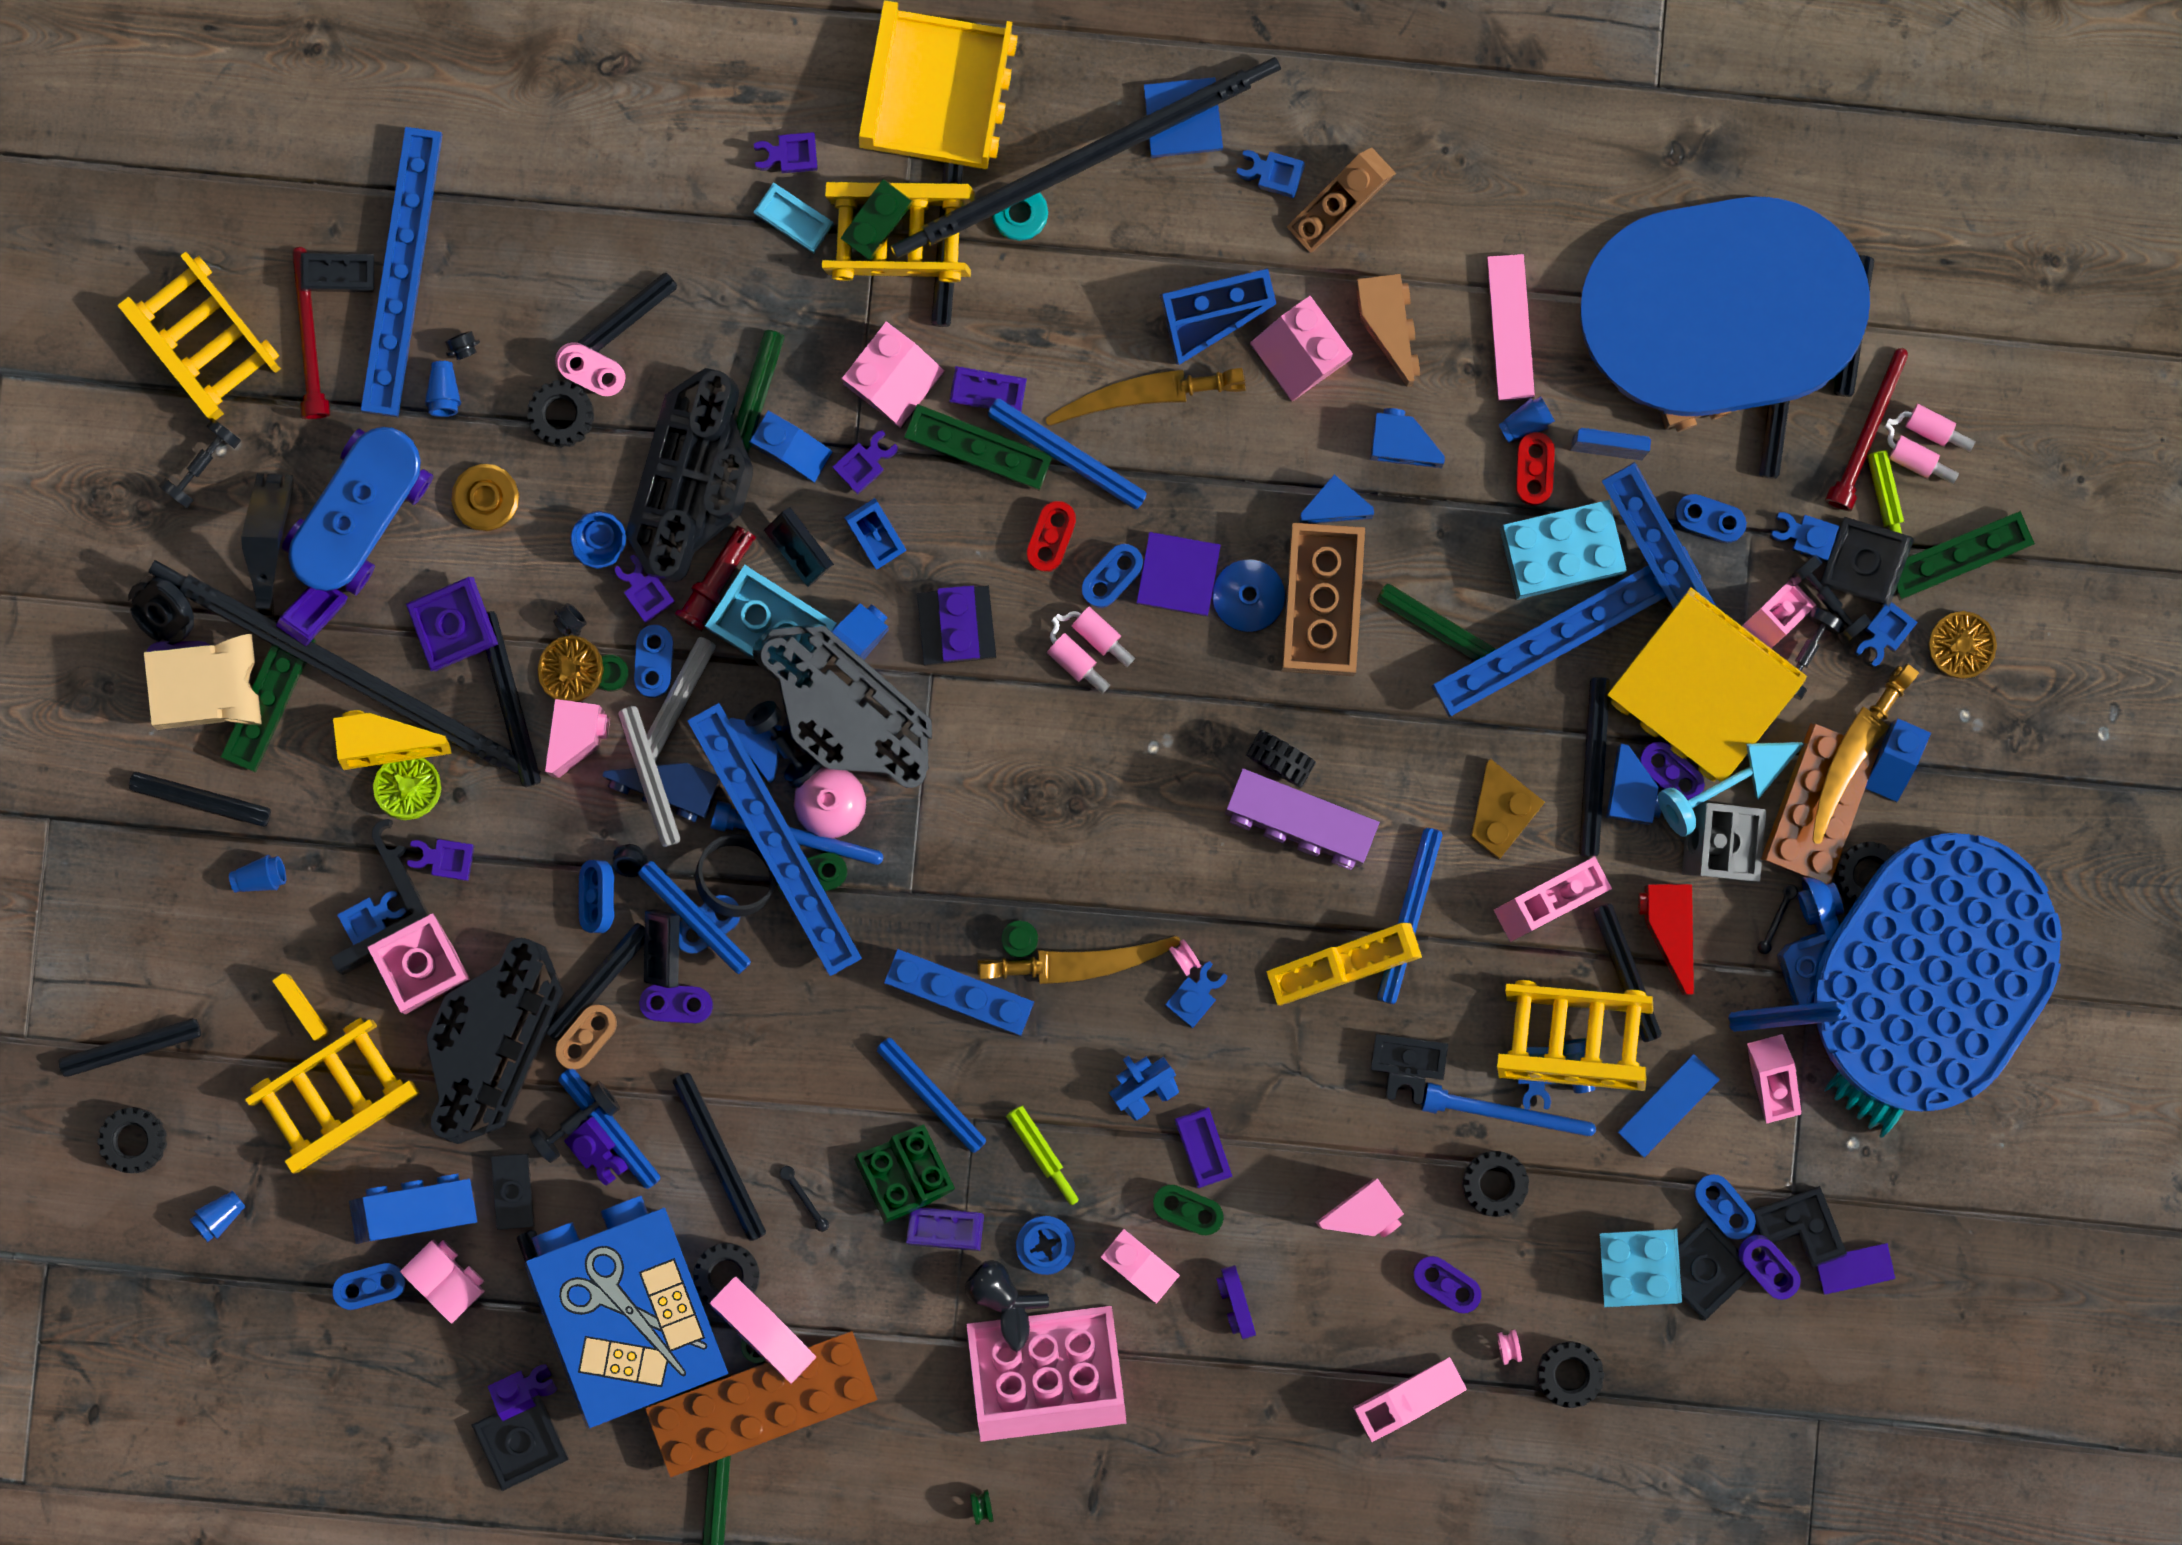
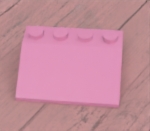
(1055, 1383)

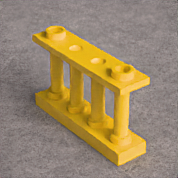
(850, 194)
(165, 341)
(1590, 1069)
(333, 1130)

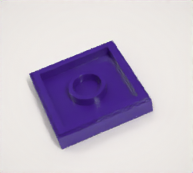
(1178, 574)
(452, 624)

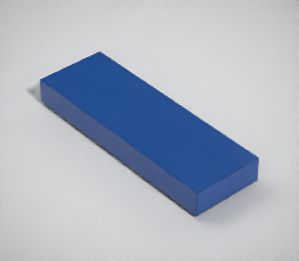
(1668, 1105)

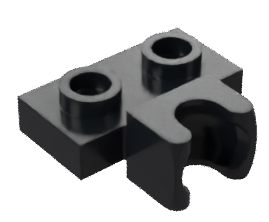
(1408, 1063)

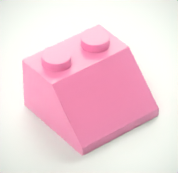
(1301, 348)
(892, 374)
(574, 734)
(418, 964)
(1364, 1212)

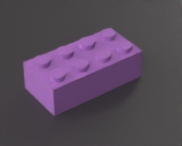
(1301, 818)

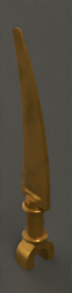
(1149, 389)
(1856, 744)
(1076, 966)

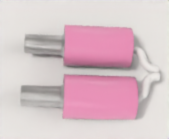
(1933, 428)
(1075, 659)

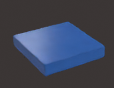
(1192, 136)
(1611, 444)

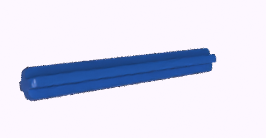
(1067, 453)
(1412, 906)

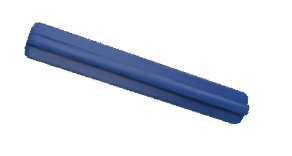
(694, 917)
(1788, 1015)
(931, 1095)
(624, 1145)

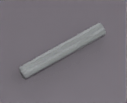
(679, 694)
(649, 776)

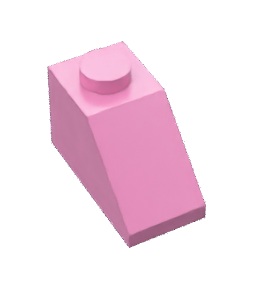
(1779, 614)
(1774, 1078)
(1139, 1266)

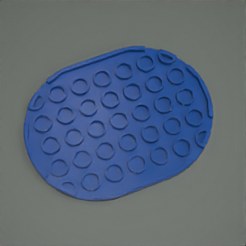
(1724, 306)
(1939, 971)

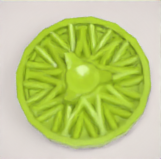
(407, 788)

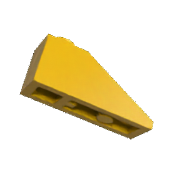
(376, 740)

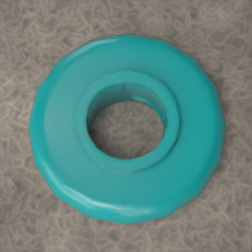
(1027, 229)

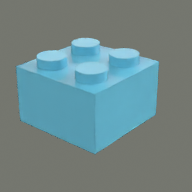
(1640, 1268)

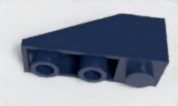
(685, 786)

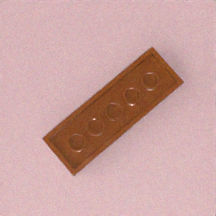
(759, 1406)

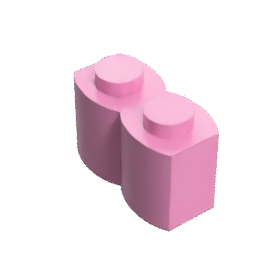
(443, 1280)

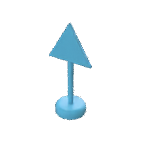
(1766, 763)

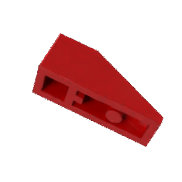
(1670, 922)

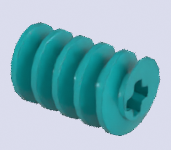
(1879, 1113)

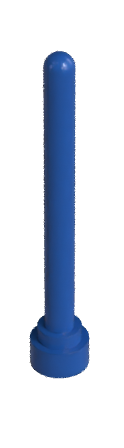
(727, 818)
(1438, 1099)

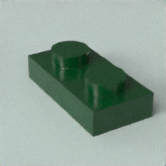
(877, 219)

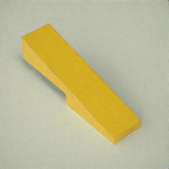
(1344, 963)

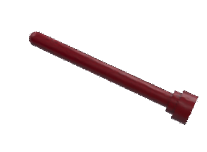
(314, 402)
(1843, 493)

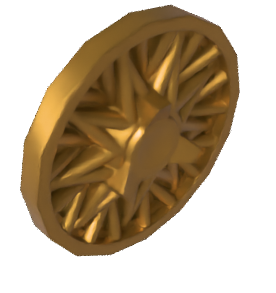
(485, 497)
(1962, 645)
(570, 669)

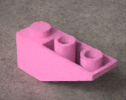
(1409, 1399)

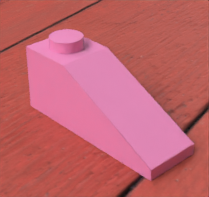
(1552, 899)

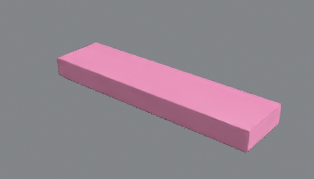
(1510, 327)

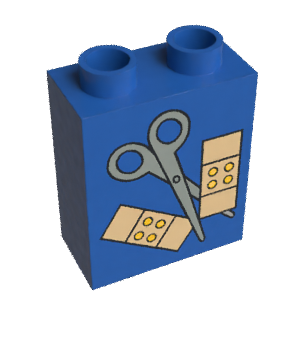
(623, 1312)

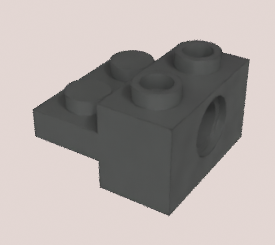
(1725, 842)

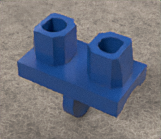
(1139, 1081)

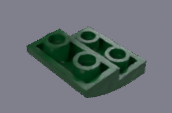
(904, 1173)

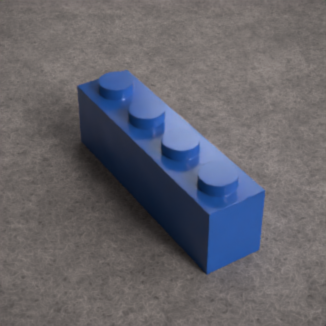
(959, 992)

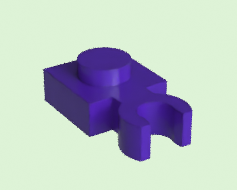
(794, 153)
(861, 466)
(646, 593)
(448, 859)
(593, 1147)
(516, 1392)

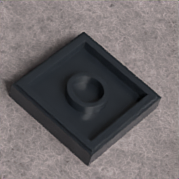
(1866, 561)
(931, 628)
(1709, 1269)
(520, 1444)

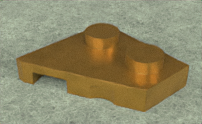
(1502, 810)

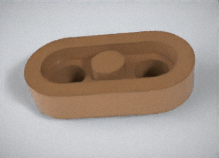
(586, 1037)

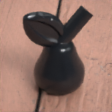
(993, 1289)

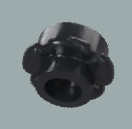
(462, 345)
(569, 620)
(629, 860)

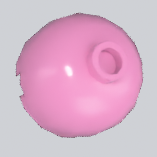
(830, 803)

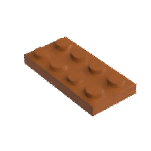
(1791, 836)

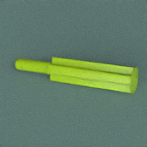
(1886, 490)
(1040, 1151)

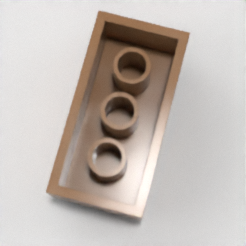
(1323, 599)

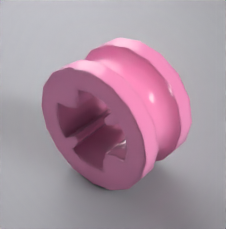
(1185, 957)
(1509, 1347)

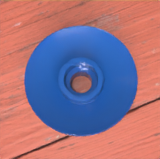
(1244, 614)

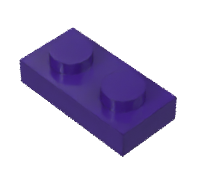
(958, 623)

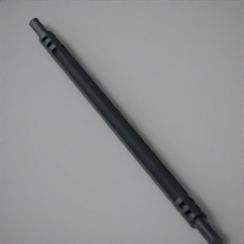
(1085, 157)
(339, 669)

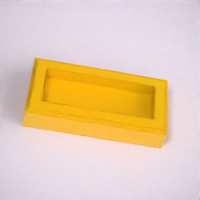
(301, 1007)

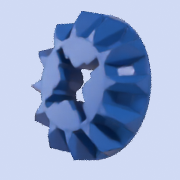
(1038, 1261)

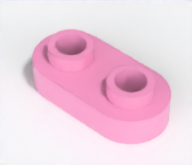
(591, 370)

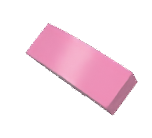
(762, 1330)

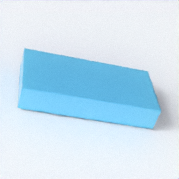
(793, 218)

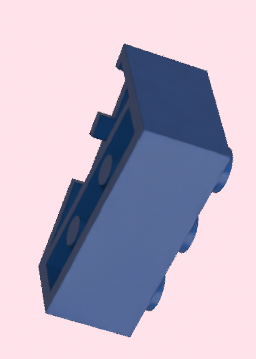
(1213, 310)
(412, 1209)

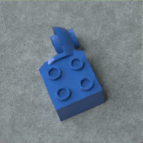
(1801, 958)

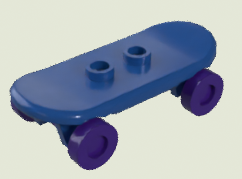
(355, 510)

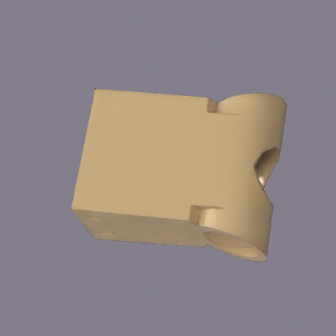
(202, 685)

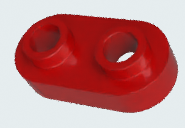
(1535, 469)
(1051, 537)

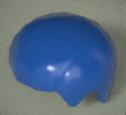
(598, 539)

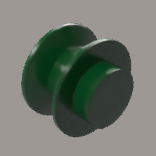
(1019, 939)

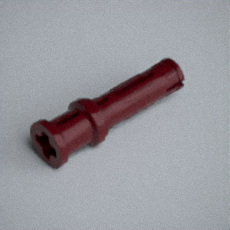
(707, 592)

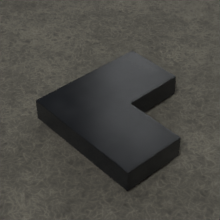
(1805, 1216)

